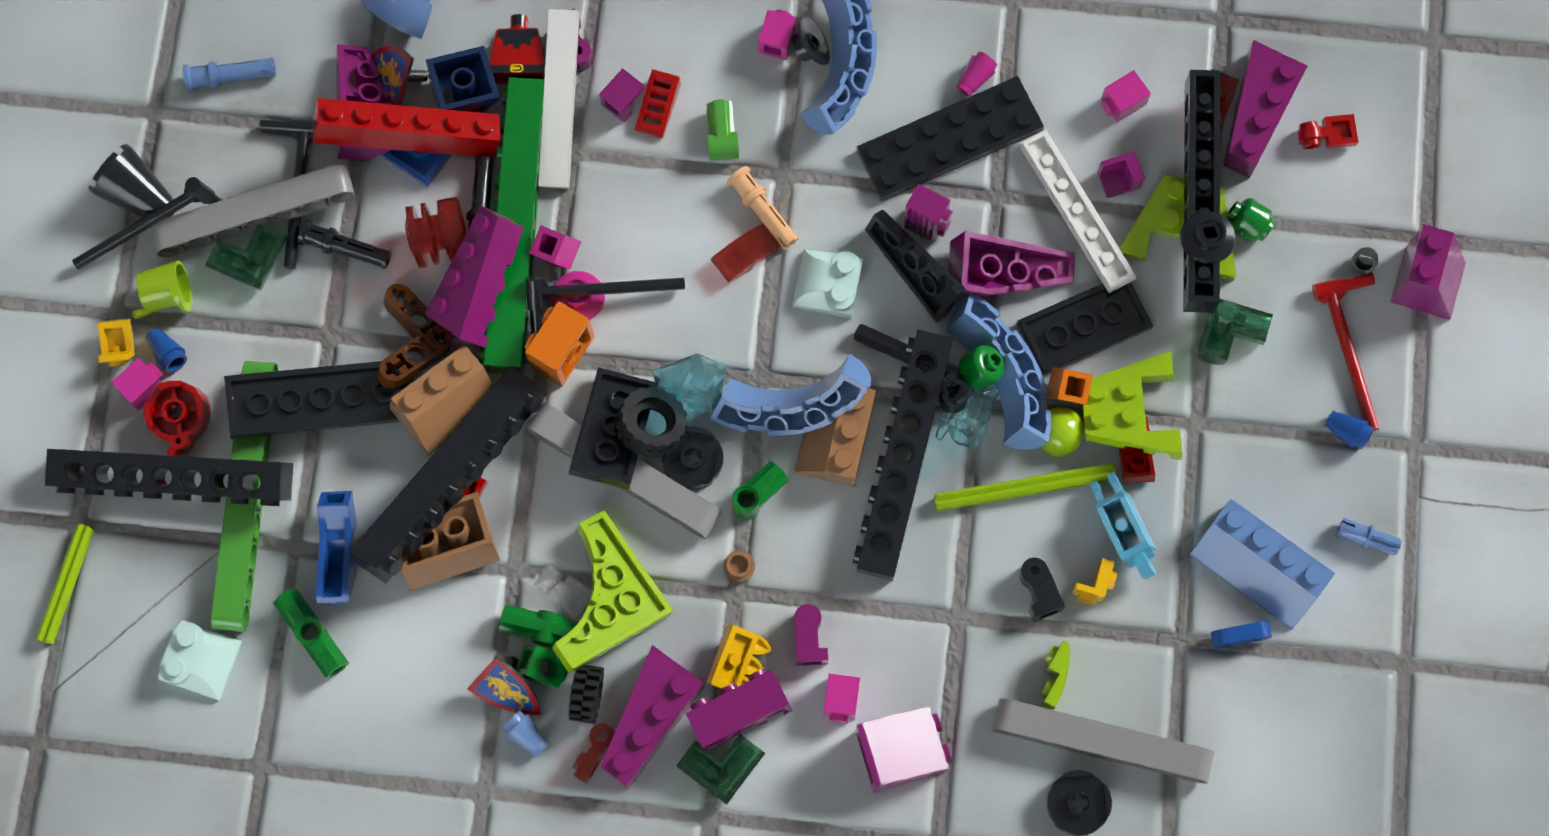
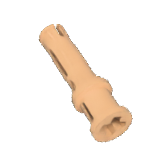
(754, 197)

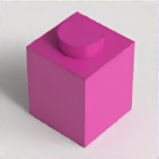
(777, 34)
(1125, 96)
(555, 247)
(138, 382)
(841, 698)

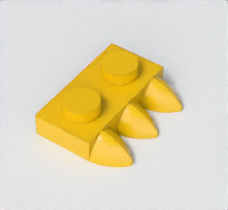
(735, 657)

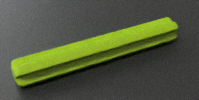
(64, 584)

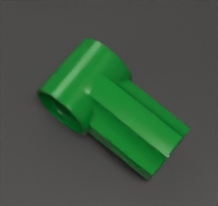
(760, 489)

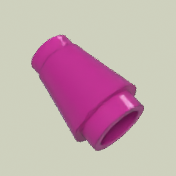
(977, 72)

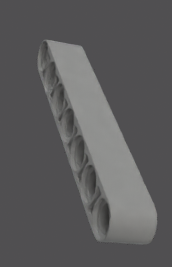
(245, 211)
(647, 483)
(1103, 741)

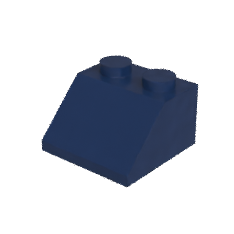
(463, 81)

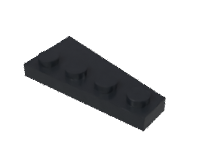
(920, 271)

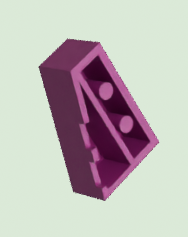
(737, 709)

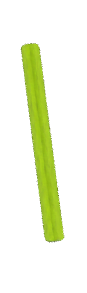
(1023, 487)

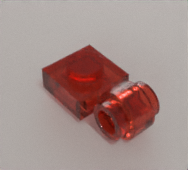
(588, 762)

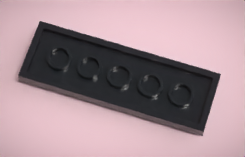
(950, 138)
(308, 399)

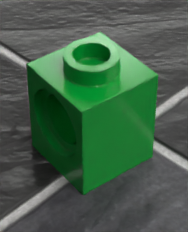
(530, 666)

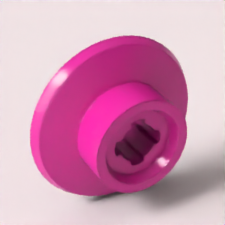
(586, 305)

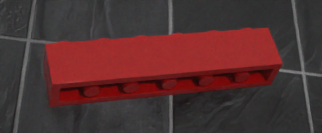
(405, 128)

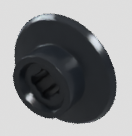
(811, 42)
(1207, 250)

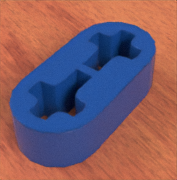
(1241, 634)

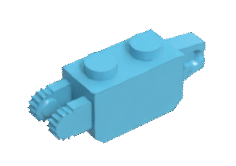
(1125, 527)

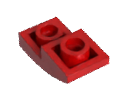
(1136, 465)

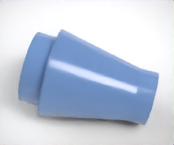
(524, 733)

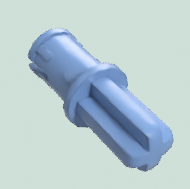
(1368, 537)

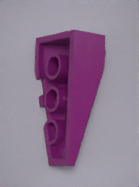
(359, 82)
(1002, 266)

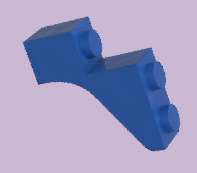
(335, 563)

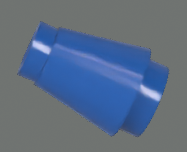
(166, 351)
(1350, 429)

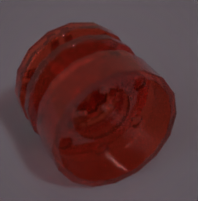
(435, 231)

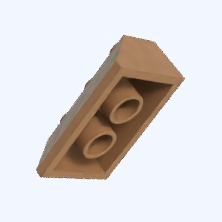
(441, 398)
(837, 449)
(453, 547)

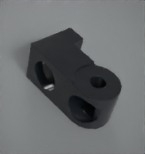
(1042, 587)

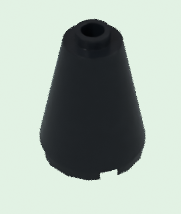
(129, 183)

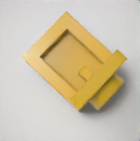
(116, 342)
(1104, 580)

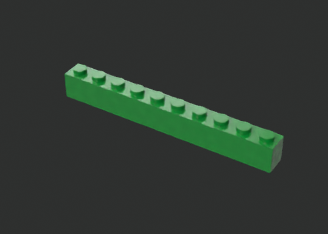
(518, 202)

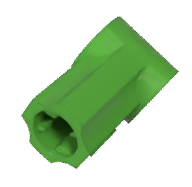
(722, 135)

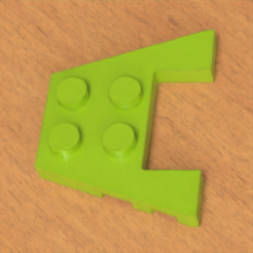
(1165, 217)
(1117, 409)

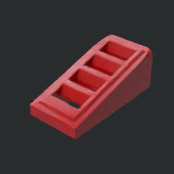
(665, 80)

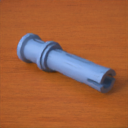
(216, 74)

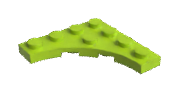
(620, 601)

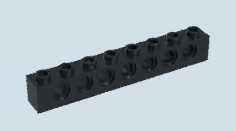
(1201, 181)
(937, 350)
(64, 467)

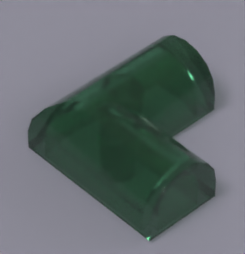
(248, 265)
(1228, 322)
(724, 775)

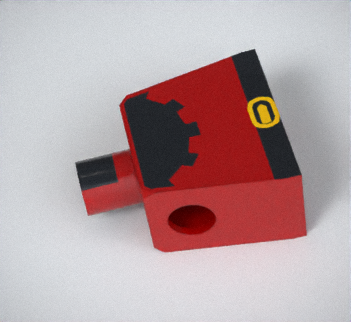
(517, 52)

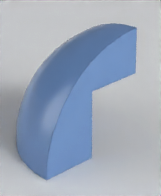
(404, 15)

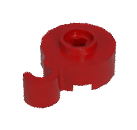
(179, 431)

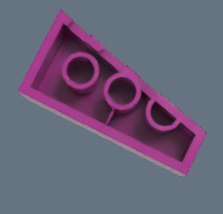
(1262, 99)
(475, 277)
(652, 712)

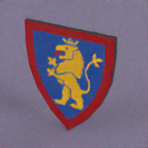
(396, 72)
(505, 687)

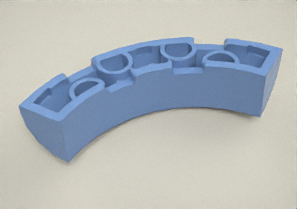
(851, 65)
(1022, 383)
(794, 409)

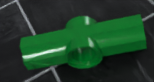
(301, 617)
(541, 626)

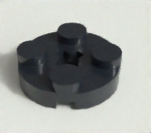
(701, 473)
(1091, 789)

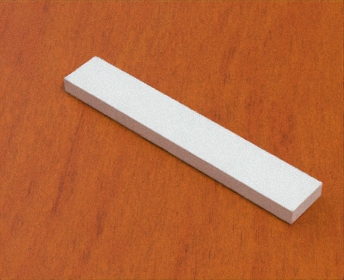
(558, 99)
(1077, 211)

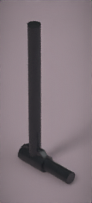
(302, 132)
(194, 191)
(539, 292)

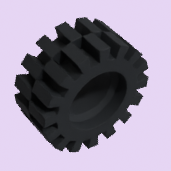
(586, 694)

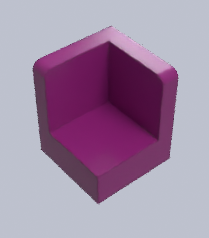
(620, 94)
(1120, 174)

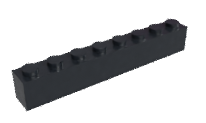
(447, 475)

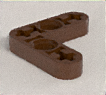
(422, 337)

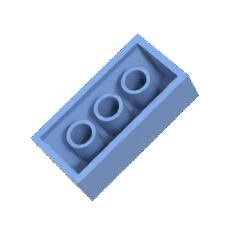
(1262, 564)

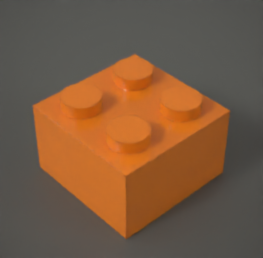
(559, 343)

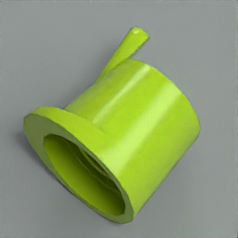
(163, 288)

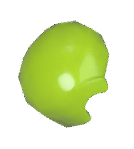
(1065, 432)

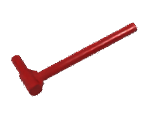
(1331, 293)

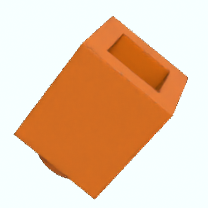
(1069, 385)

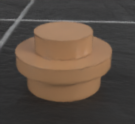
(739, 566)

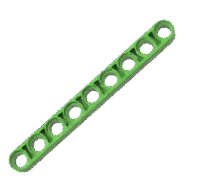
(240, 536)

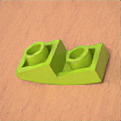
(1058, 661)

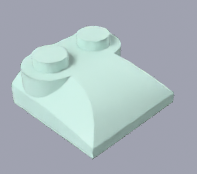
(828, 282)
(199, 659)

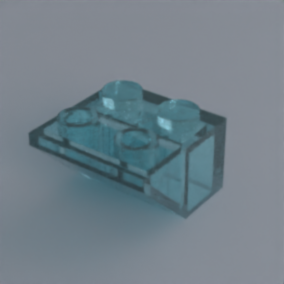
(693, 381)

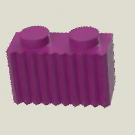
(927, 213)

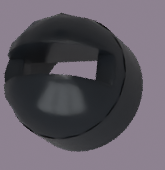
(1365, 264)

